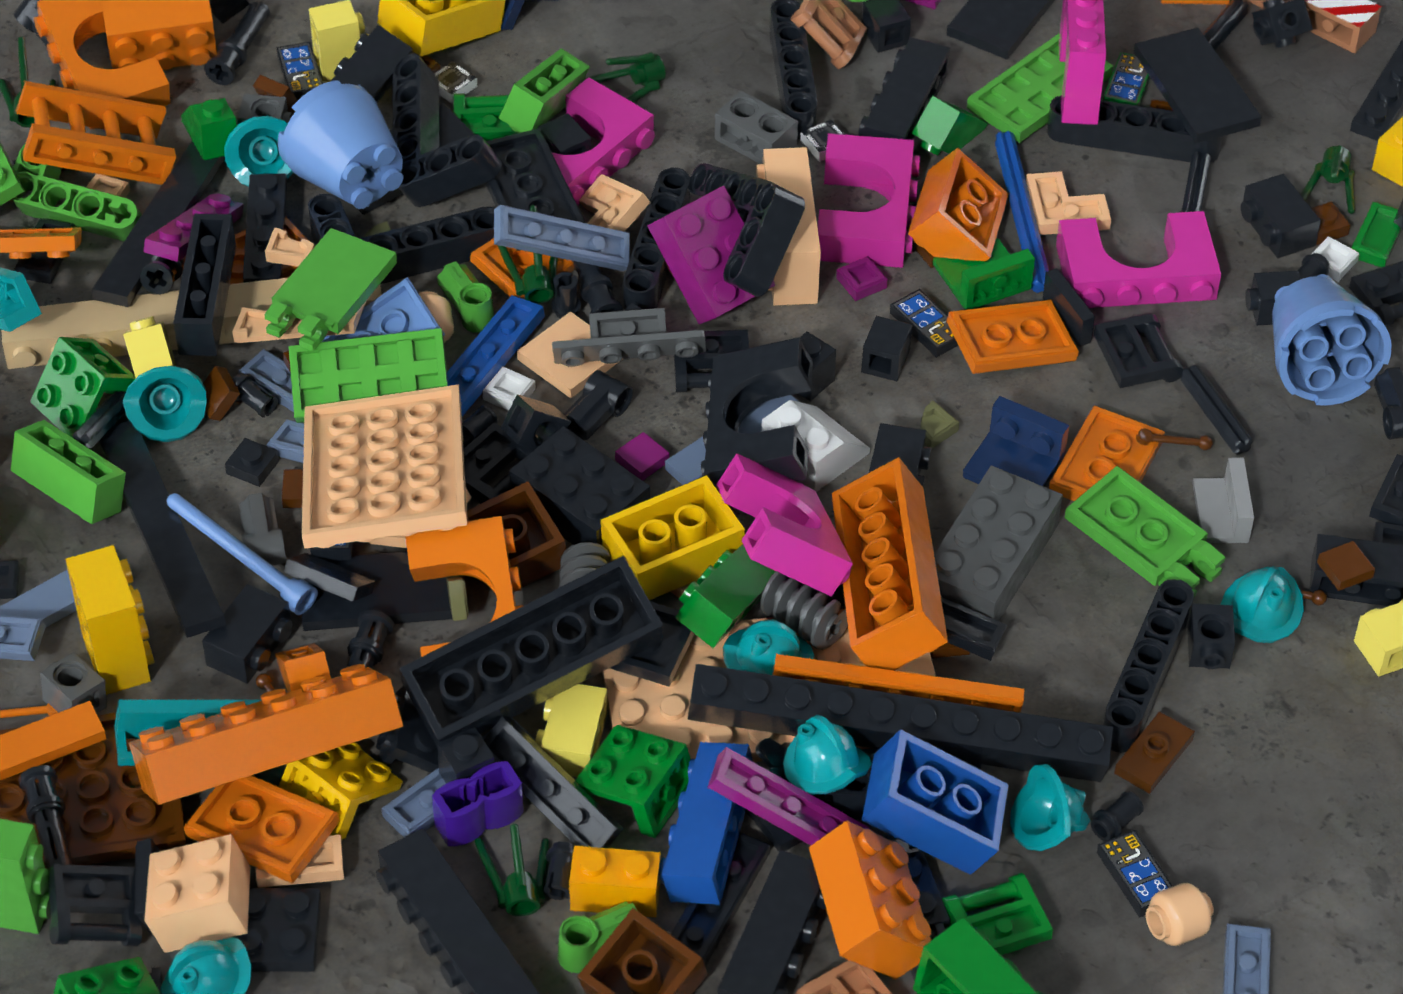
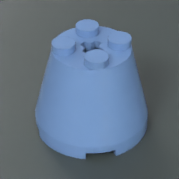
(342, 144)
(1326, 341)

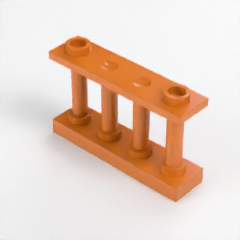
(93, 152)

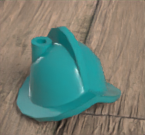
(254, 148)
(166, 403)
(1265, 604)
(757, 647)
(823, 757)
(1047, 810)
(209, 968)

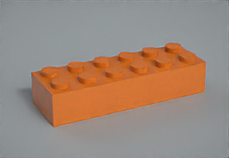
(893, 579)
(264, 733)

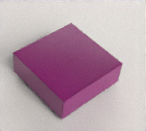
(861, 278)
(642, 456)

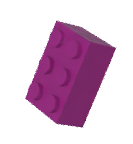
(696, 249)

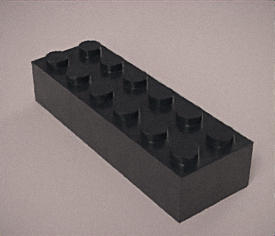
(533, 652)

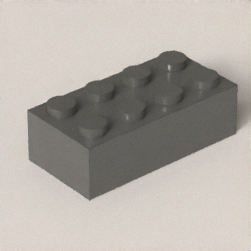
(996, 541)

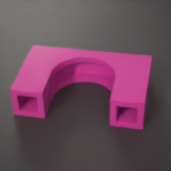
(1084, 53)
(614, 122)
(882, 167)
(1100, 281)
(789, 525)

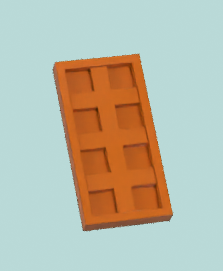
(54, 241)

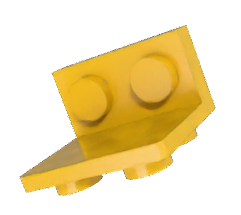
(340, 781)

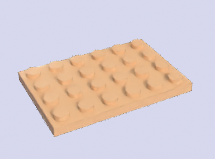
(383, 467)

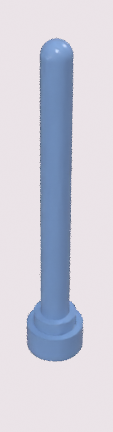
(296, 592)

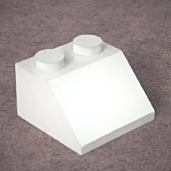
(828, 443)

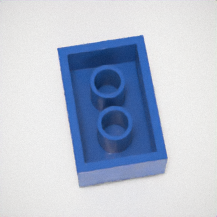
(935, 802)

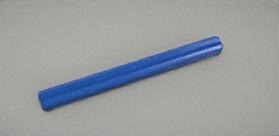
(1021, 205)

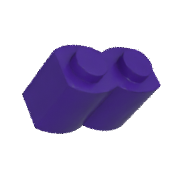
(472, 805)

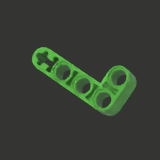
(78, 202)

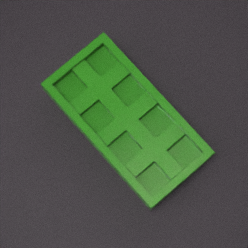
(1023, 93)
(366, 368)

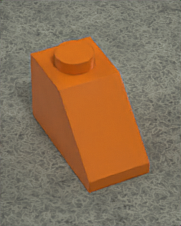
(302, 664)

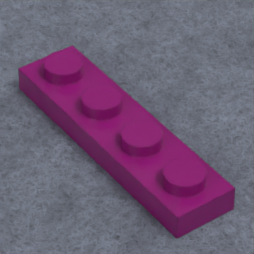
(173, 238)
(774, 798)

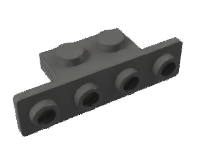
(626, 336)

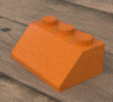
(958, 210)

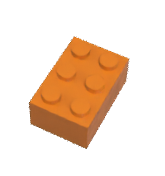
(165, 29)
(870, 899)

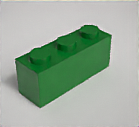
(723, 595)

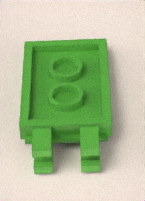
(329, 287)
(1144, 531)

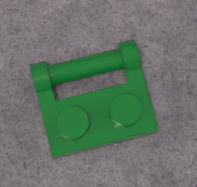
(482, 115)
(1009, 925)

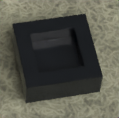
(252, 462)

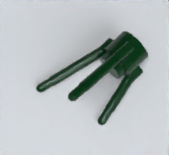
(644, 70)
(21, 120)
(1334, 169)
(537, 280)
(521, 892)

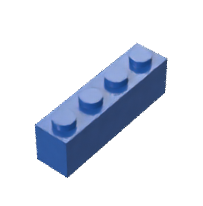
(704, 834)

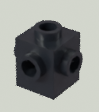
(1281, 21)

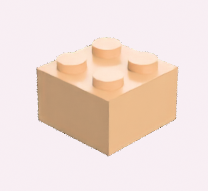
(198, 893)

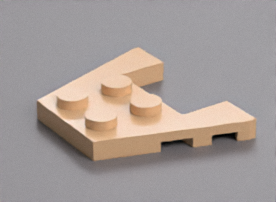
(252, 323)

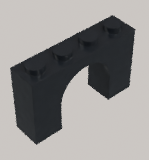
(740, 384)

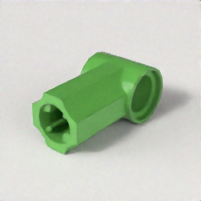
(467, 295)
(589, 932)

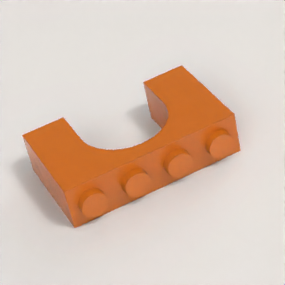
(67, 27)
(470, 550)

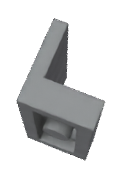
(1225, 505)

